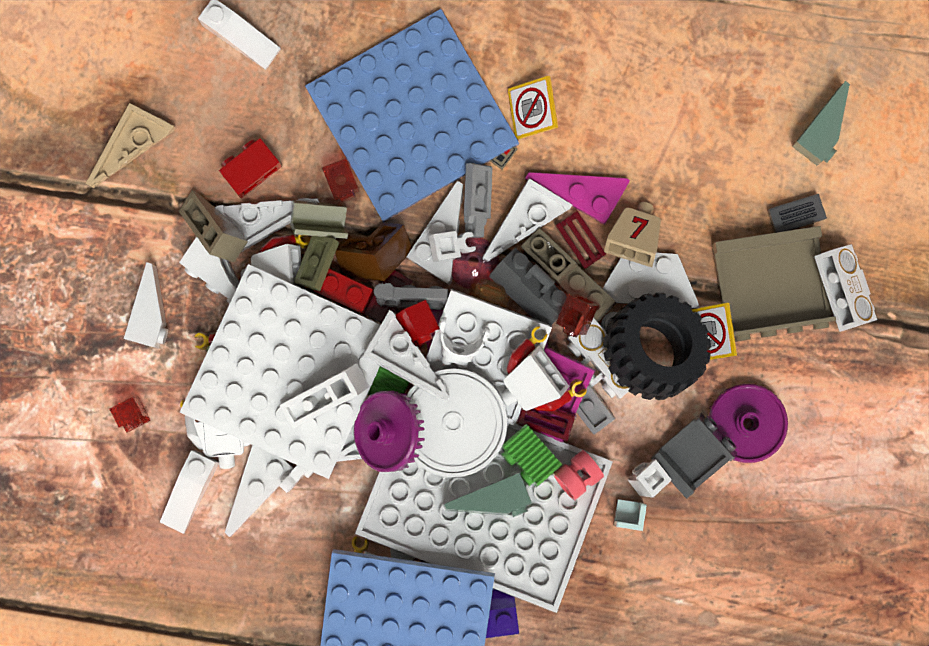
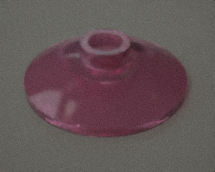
(465, 274)

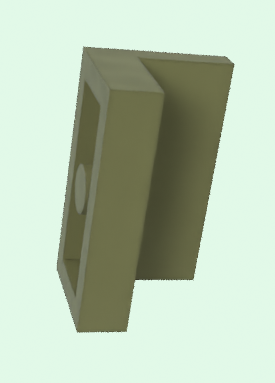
(318, 219)
(316, 263)

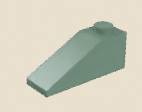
(824, 131)
(497, 499)

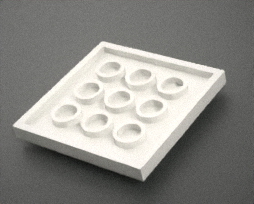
(465, 325)

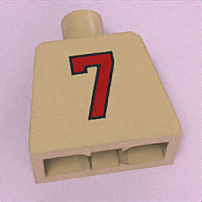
(635, 235)

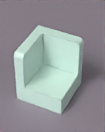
(630, 515)

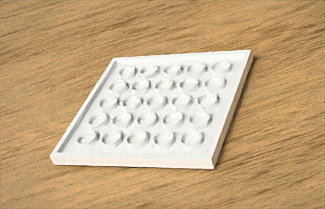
(270, 350)

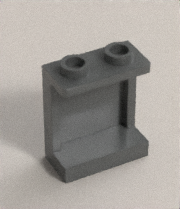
(695, 454)

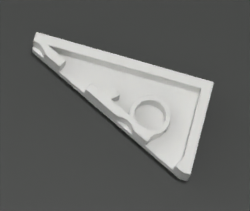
(529, 212)
(260, 219)
(444, 220)
(397, 353)
(260, 479)

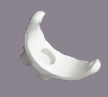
(460, 353)

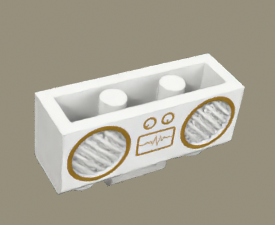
(846, 287)
(592, 350)

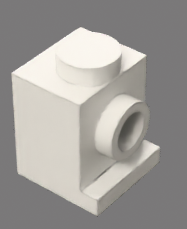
(649, 479)

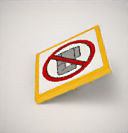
(532, 107)
(720, 329)

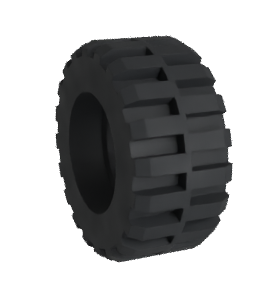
(678, 325)

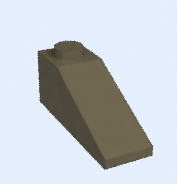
(212, 228)

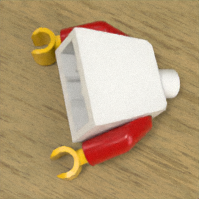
(280, 257)
(535, 380)

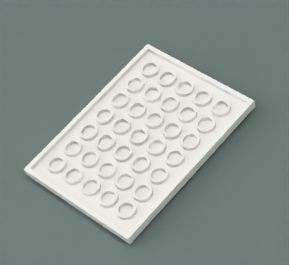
(526, 552)

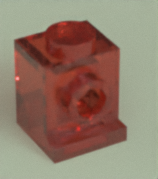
(332, 172)
(568, 316)
(130, 414)

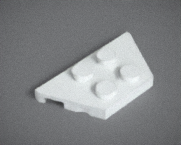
(666, 276)

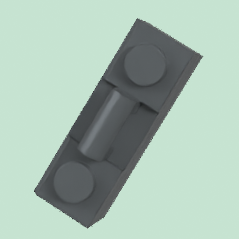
(529, 287)

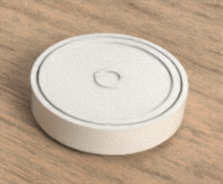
(465, 429)

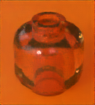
(489, 292)

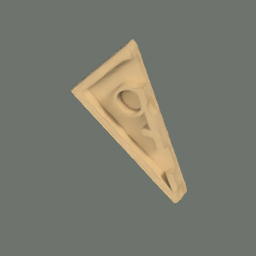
(131, 138)

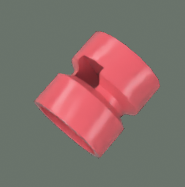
(571, 481)

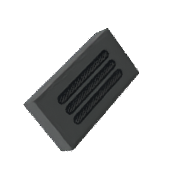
(797, 214)

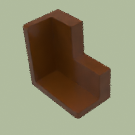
(374, 255)

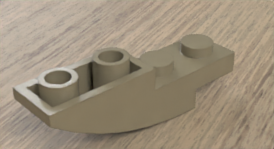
(565, 271)

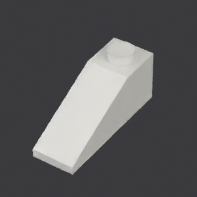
(238, 33)
(148, 315)
(325, 396)
(189, 490)

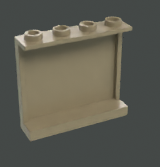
(772, 283)

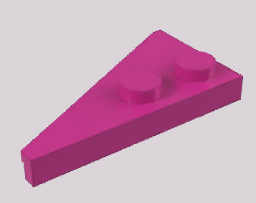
(587, 194)

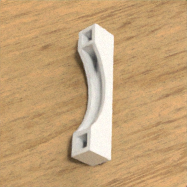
(211, 269)

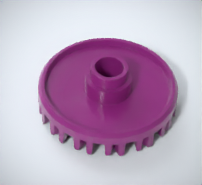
(767, 417)
(388, 431)

